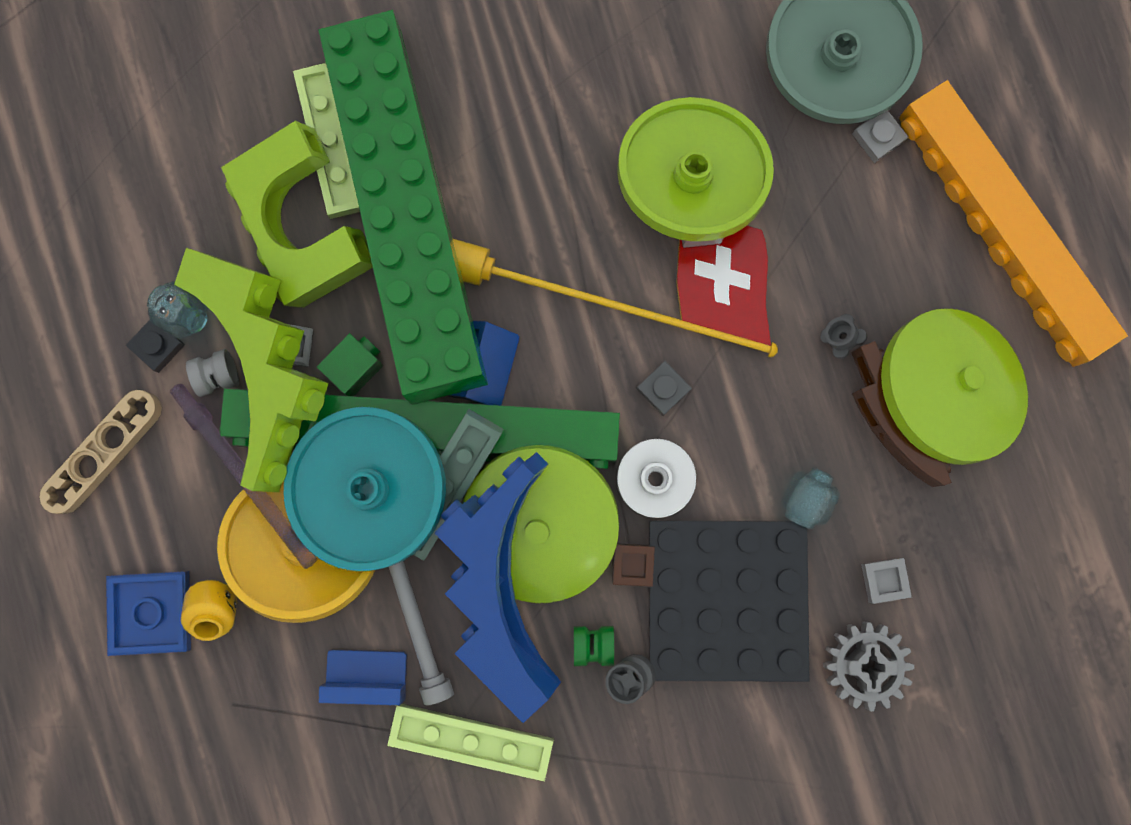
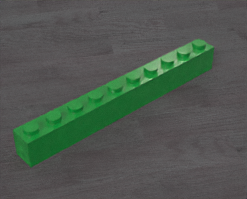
(584, 433)

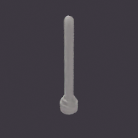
(434, 684)

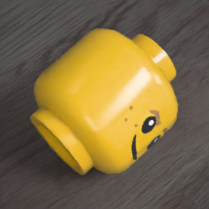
(208, 610)

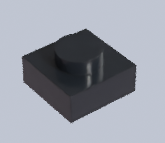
(154, 346)

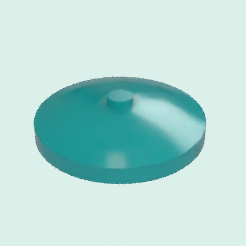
(364, 489)

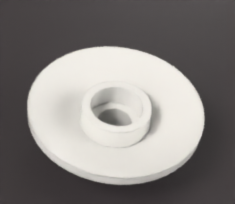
(677, 475)

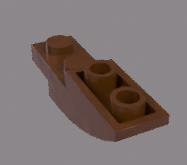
(875, 412)

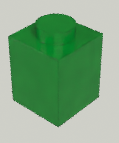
(351, 364)

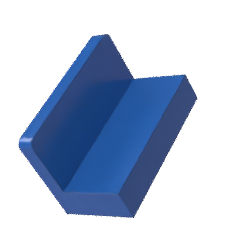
(498, 353)
(365, 677)

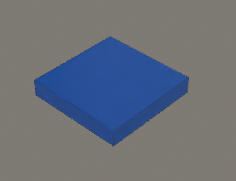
(146, 613)

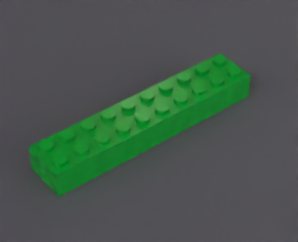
(402, 209)

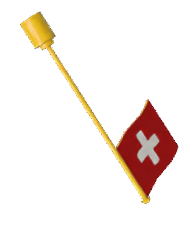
(717, 287)

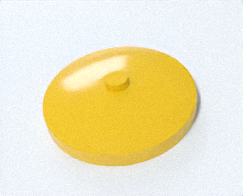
(268, 574)

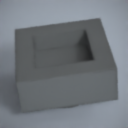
(664, 388)

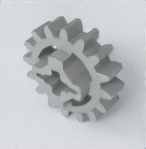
(869, 682)

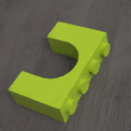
(259, 185)

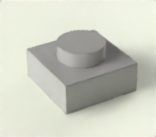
(880, 136)
(886, 580)

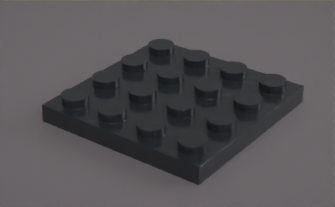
(729, 601)

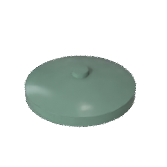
(844, 56)

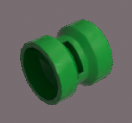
(602, 646)

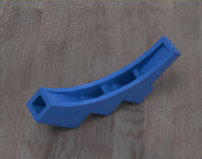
(497, 641)

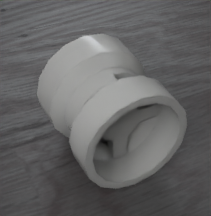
(212, 373)

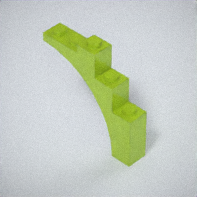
(267, 351)

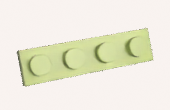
(321, 113)
(470, 742)

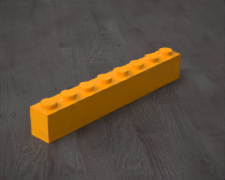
(1011, 226)

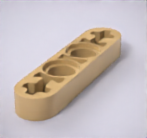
(96, 446)

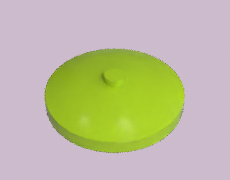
(695, 169)
(954, 386)
(563, 527)

